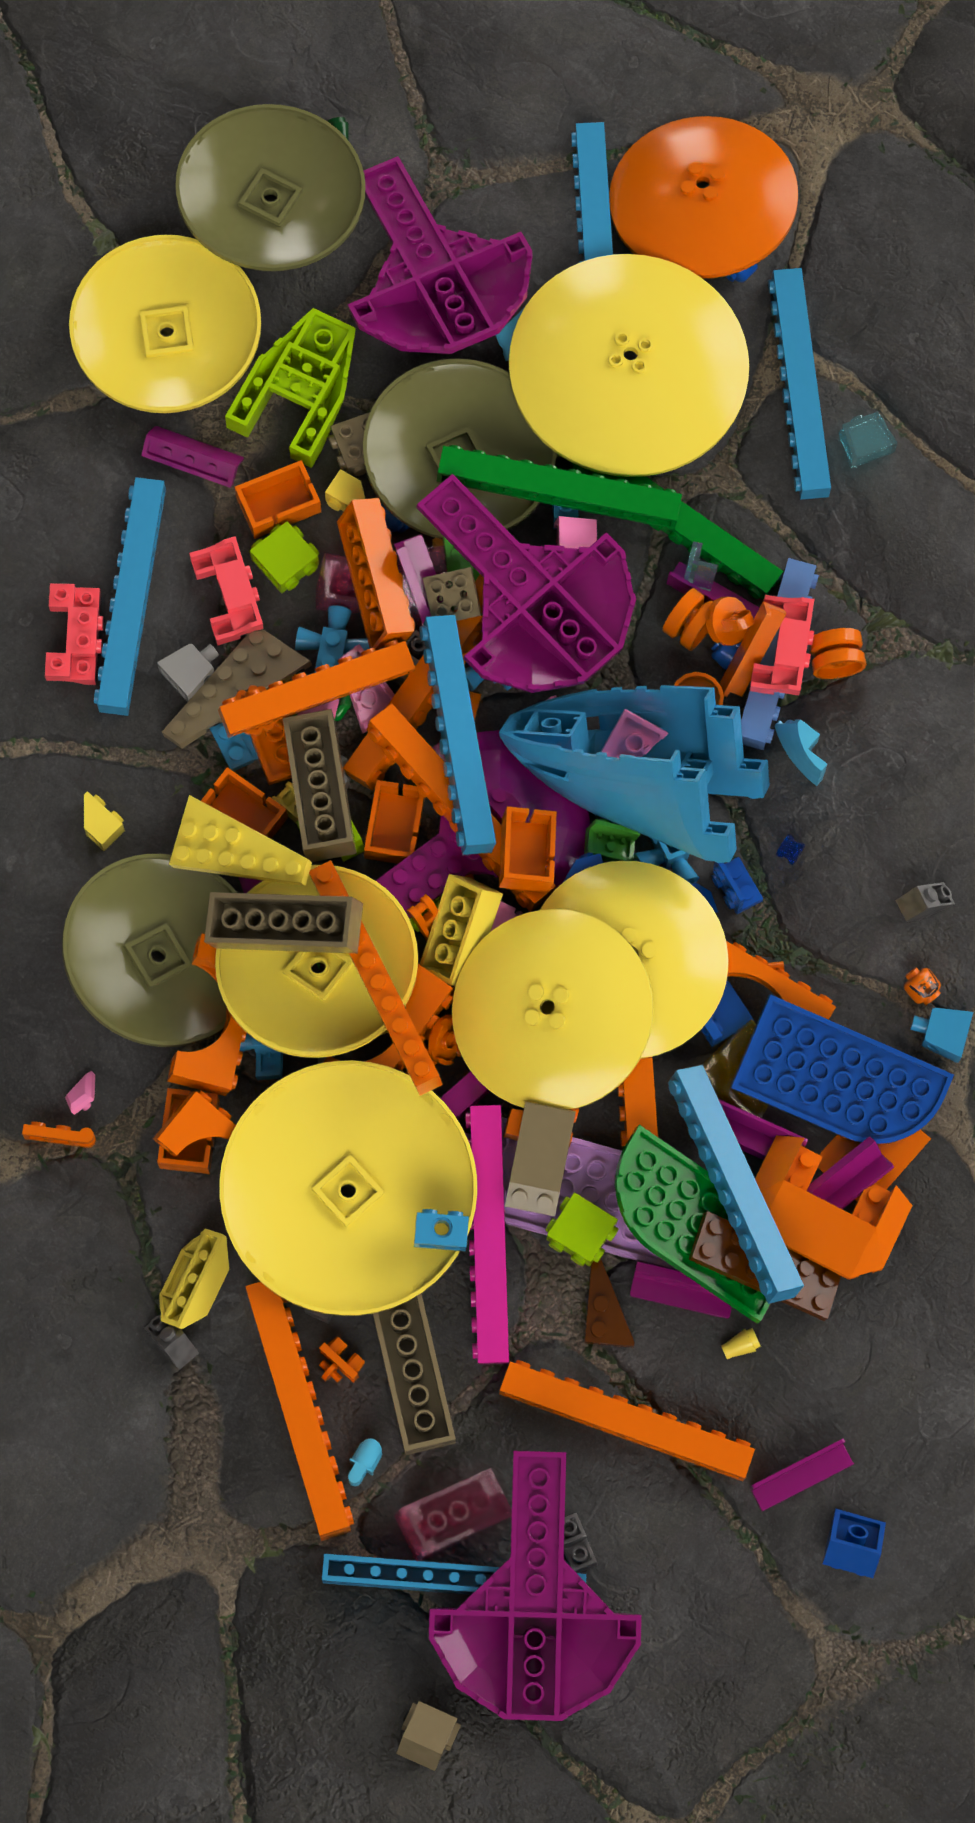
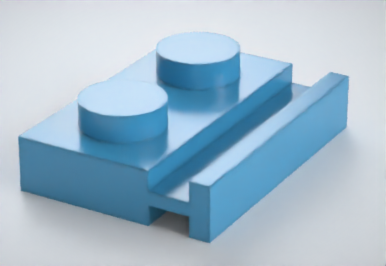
(236, 750)

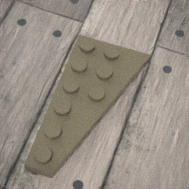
(255, 661)

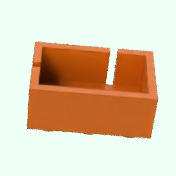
(278, 498)
(246, 804)
(393, 822)
(527, 849)
(195, 1156)

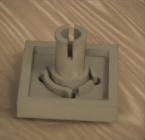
(461, 581)

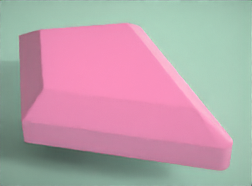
(82, 1093)

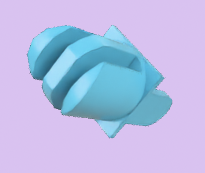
(364, 1461)

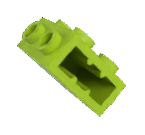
(285, 556)
(581, 1230)

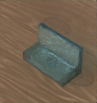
(699, 572)

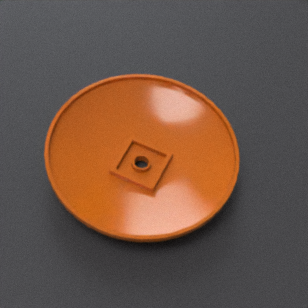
(713, 227)

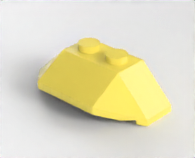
(195, 1280)

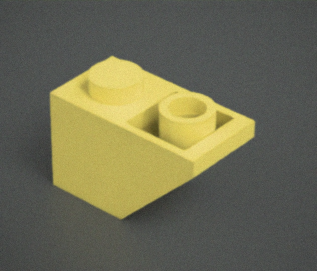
(343, 490)
(99, 823)

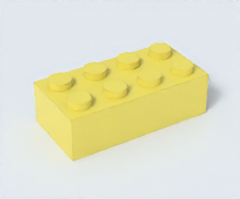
(461, 923)

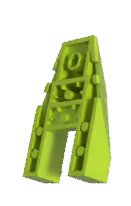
(306, 368)

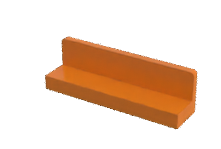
(752, 649)

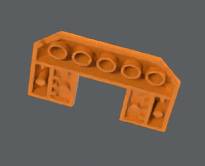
(819, 1229)

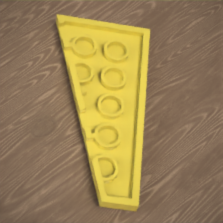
(225, 846)

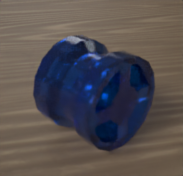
(790, 849)

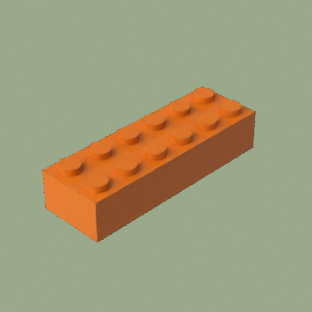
(375, 573)

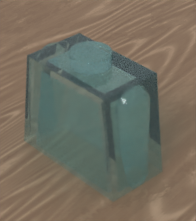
(866, 439)

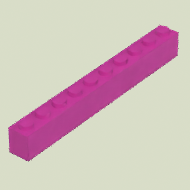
(489, 1238)

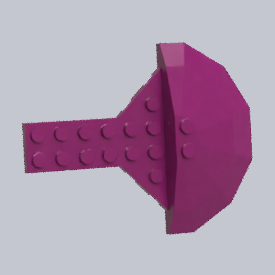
(438, 283)
(545, 609)
(506, 785)
(534, 1632)

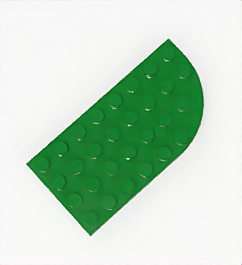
(663, 1206)

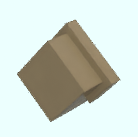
(427, 1735)

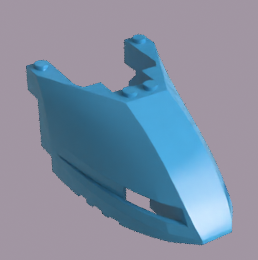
(650, 794)

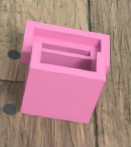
(575, 532)

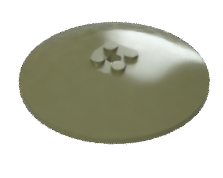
(277, 154)
(438, 407)
(109, 942)

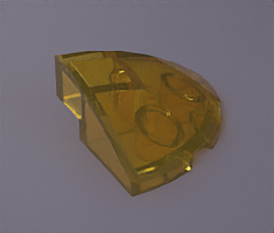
(722, 1069)

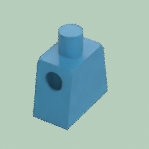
(944, 1031)

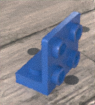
(736, 884)
(727, 1018)

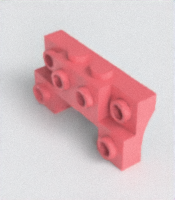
(233, 579)
(83, 629)
(791, 649)

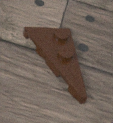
(604, 1315)

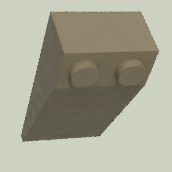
(540, 1158)

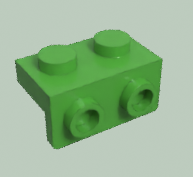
(610, 840)

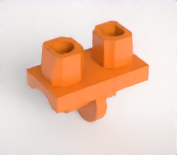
(349, 1368)

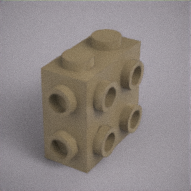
(348, 440)

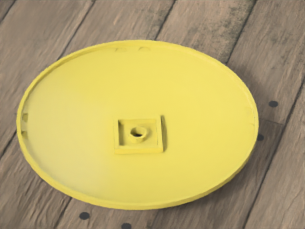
(620, 411)
(333, 1130)

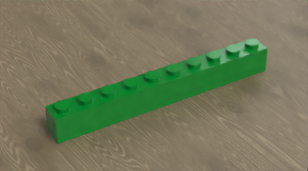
(560, 487)
(720, 548)

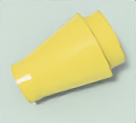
(741, 1344)

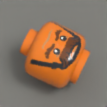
(922, 986)

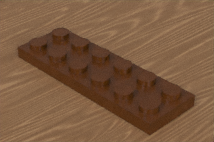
(719, 1250)

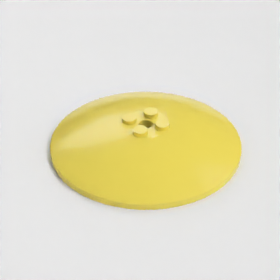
(155, 287)
(671, 933)
(326, 1012)
(597, 1018)

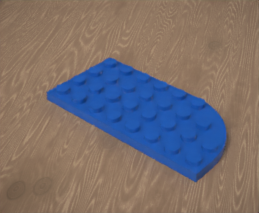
(837, 1076)

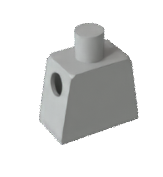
(188, 668)

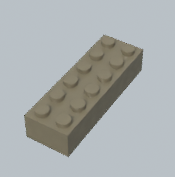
(319, 786)
(284, 922)
(414, 1377)

